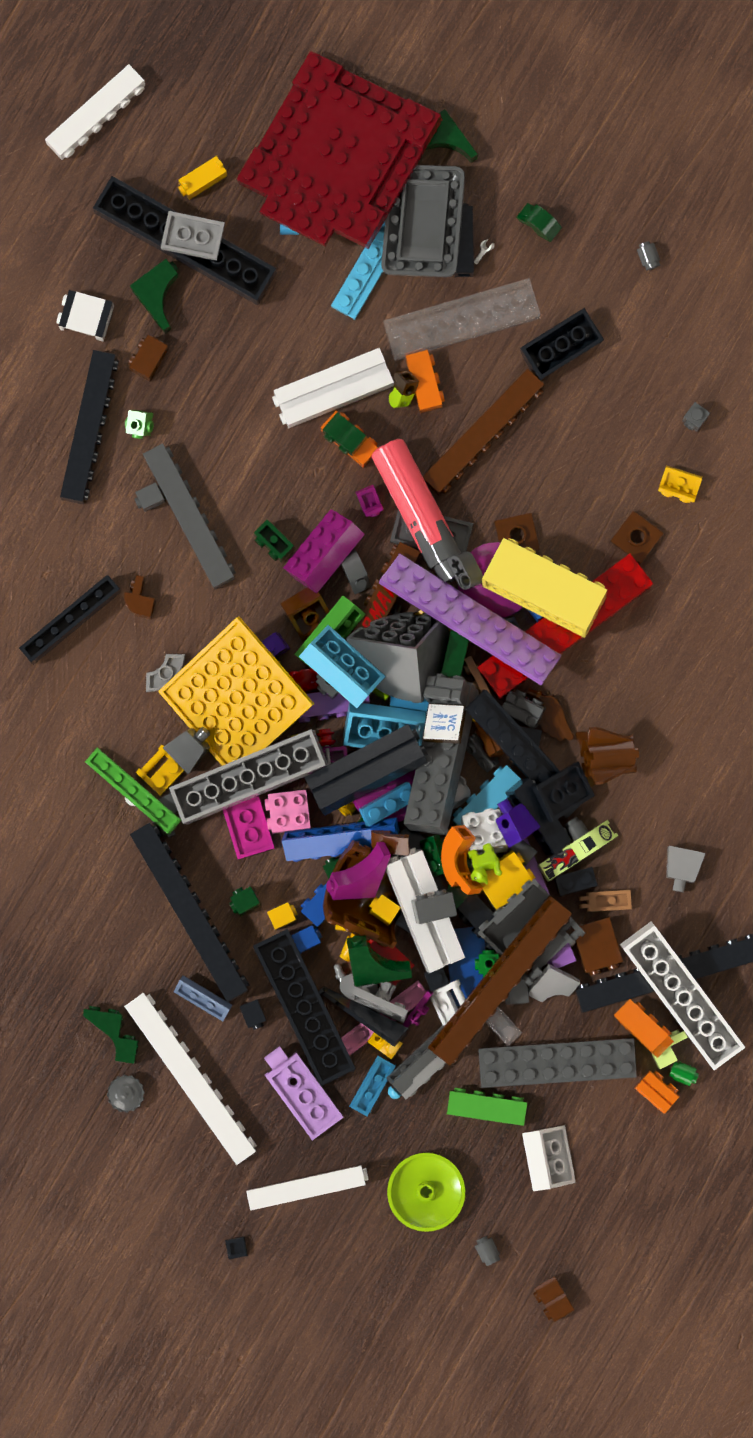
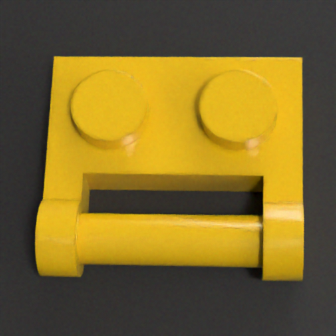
(164, 776)

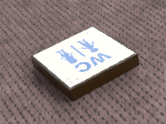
(444, 723)

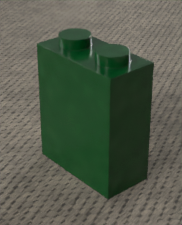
(455, 655)

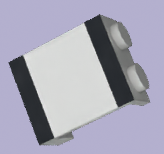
(85, 314)

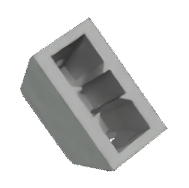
(683, 866)

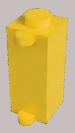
(202, 178)

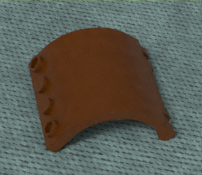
(354, 913)

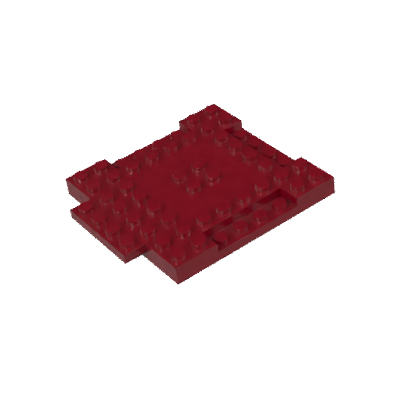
(337, 154)

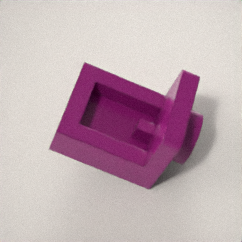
(369, 501)

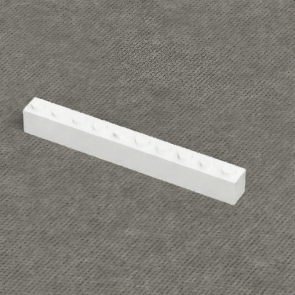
(190, 1078)

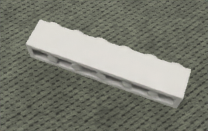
(95, 112)

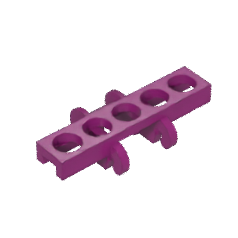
(421, 1008)

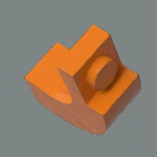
(455, 859)

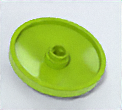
(426, 1192)

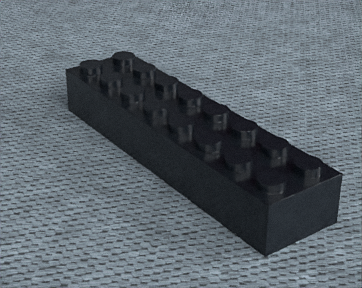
(304, 1007)

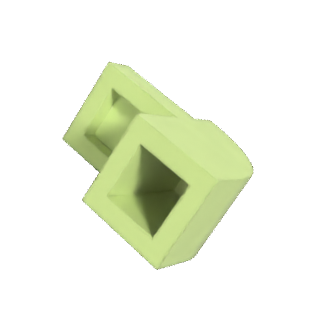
(668, 1056)

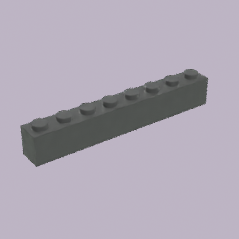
(187, 513)

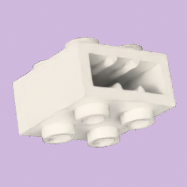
(485, 829)

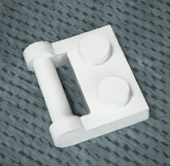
(444, 1002)

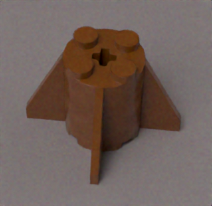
(606, 755)

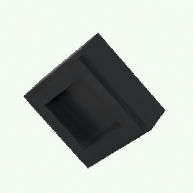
(236, 1247)

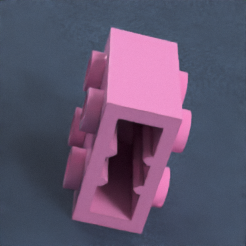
(288, 811)

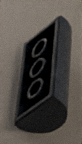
(561, 344)

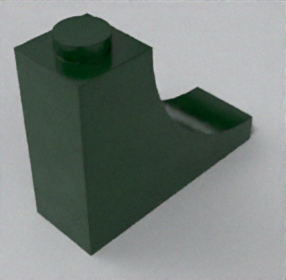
(451, 137)
(152, 289)
(372, 968)

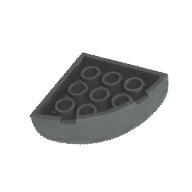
(404, 650)

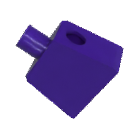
(276, 644)
(515, 822)

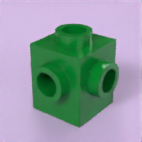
(482, 958)

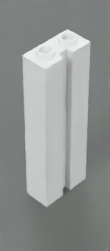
(333, 388)
(435, 939)
(307, 1187)

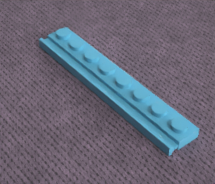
(361, 279)

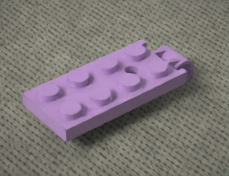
(306, 1098)

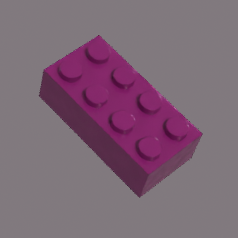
(323, 551)

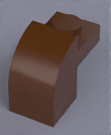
(137, 604)

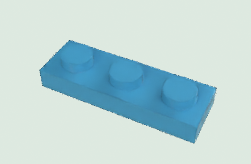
(386, 804)
(372, 1086)

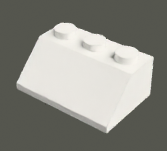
(549, 1158)

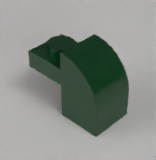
(540, 221)

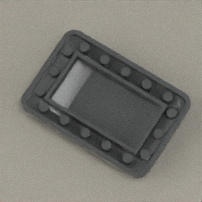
(425, 224)

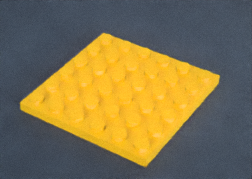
(236, 694)

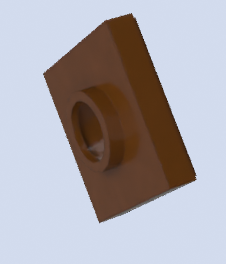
(524, 522)
(637, 550)

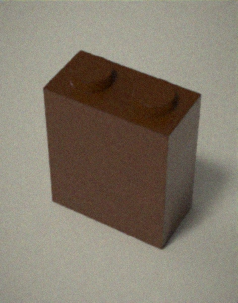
(598, 947)

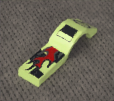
(577, 851)

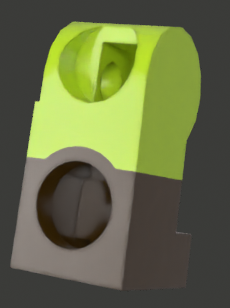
(403, 390)

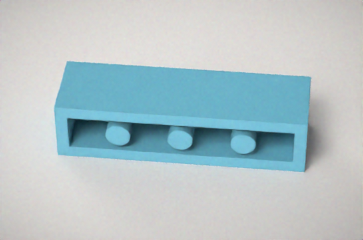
(491, 794)

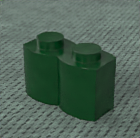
(344, 434)

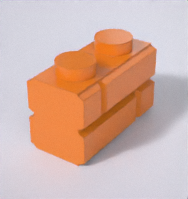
(656, 1091)

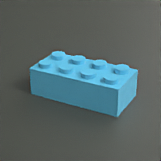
(342, 666)
(373, 722)

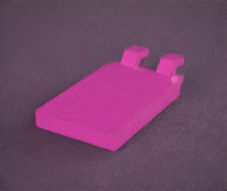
(248, 828)

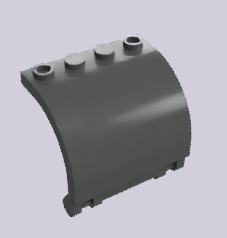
(512, 919)

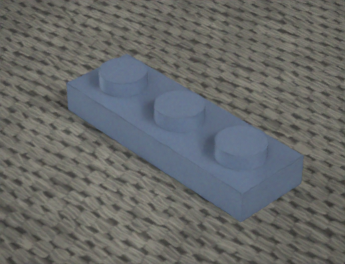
(202, 998)

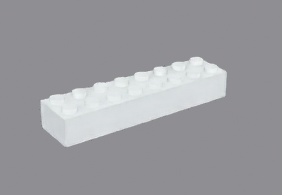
(682, 995)

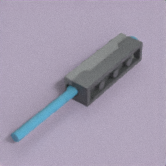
(415, 1070)

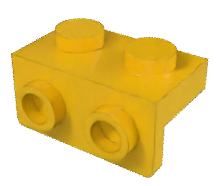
(679, 484)

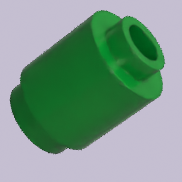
(684, 1073)

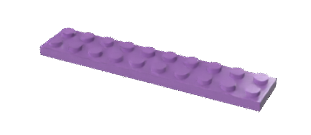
(470, 619)

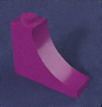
(361, 879)

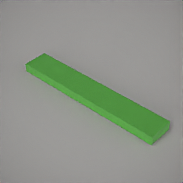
(133, 791)

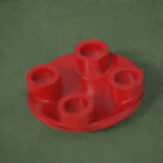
(306, 680)

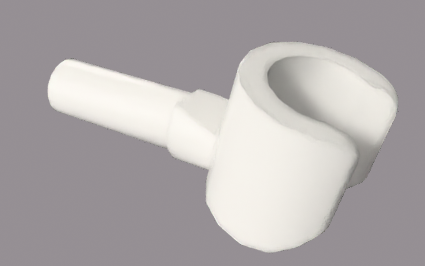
(484, 249)

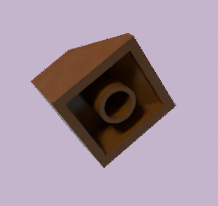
(305, 611)

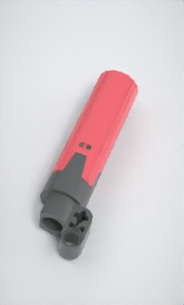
(424, 516)

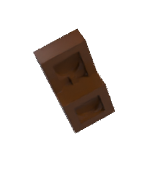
(396, 843)

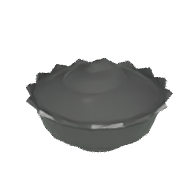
(125, 1093)

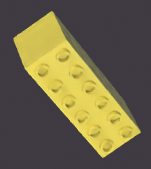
(544, 587)

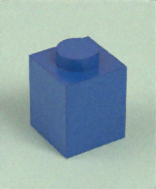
(307, 939)

